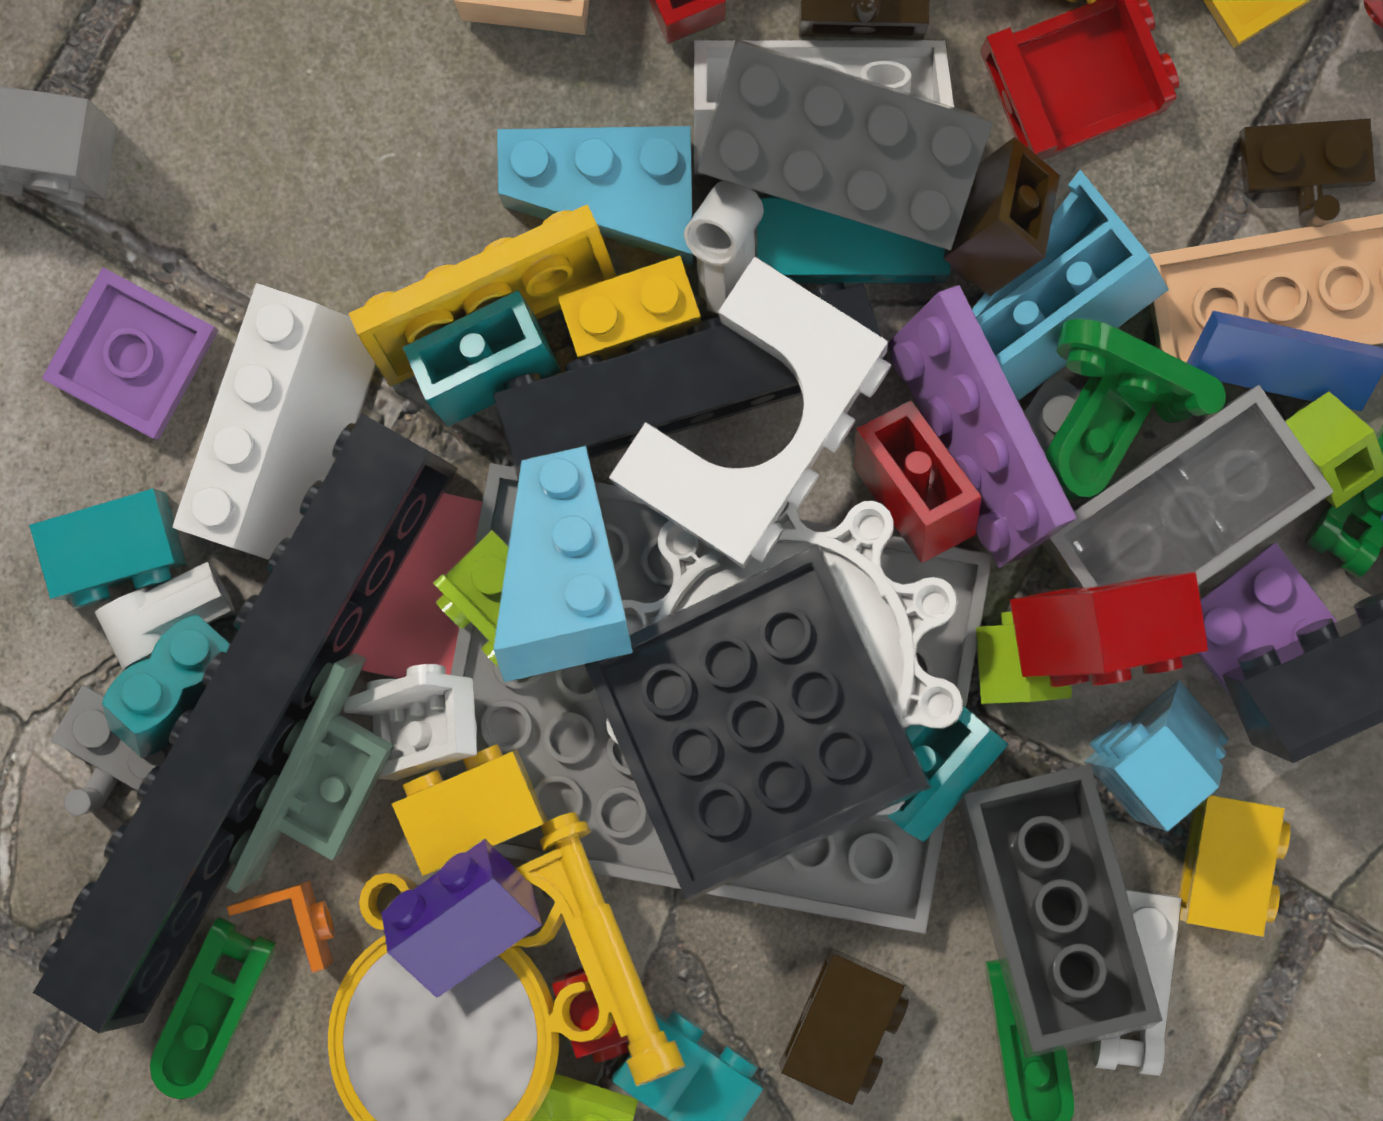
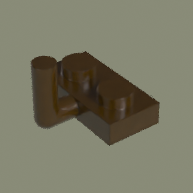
(864, 18)
(1307, 161)

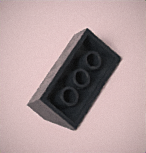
(1314, 687)

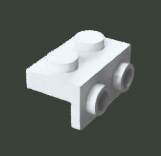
(423, 715)

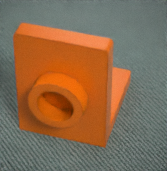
(312, 918)

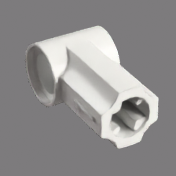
(723, 239)
(143, 616)

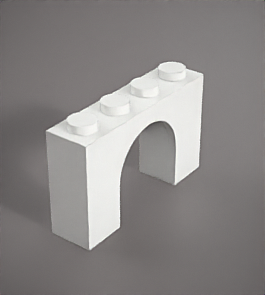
(832, 364)

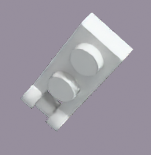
(1157, 928)

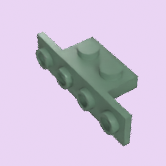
(322, 783)

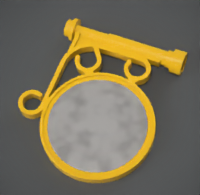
(494, 1036)

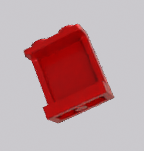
(1080, 75)

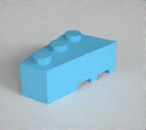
(627, 176)
(1089, 272)
(559, 574)
(1161, 759)

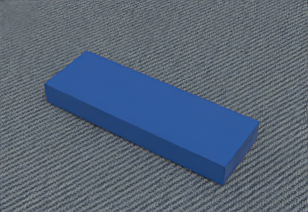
(1287, 360)

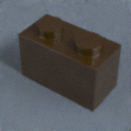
(1005, 218)
(843, 1027)

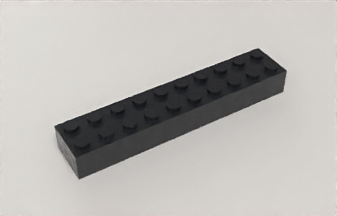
(225, 750)

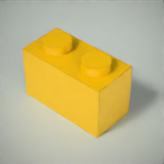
(630, 308)
(453, 815)
(1233, 865)

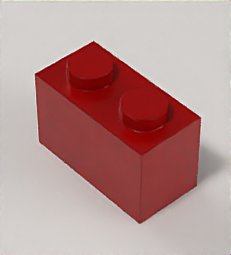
(916, 481)

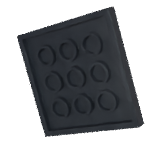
(756, 723)

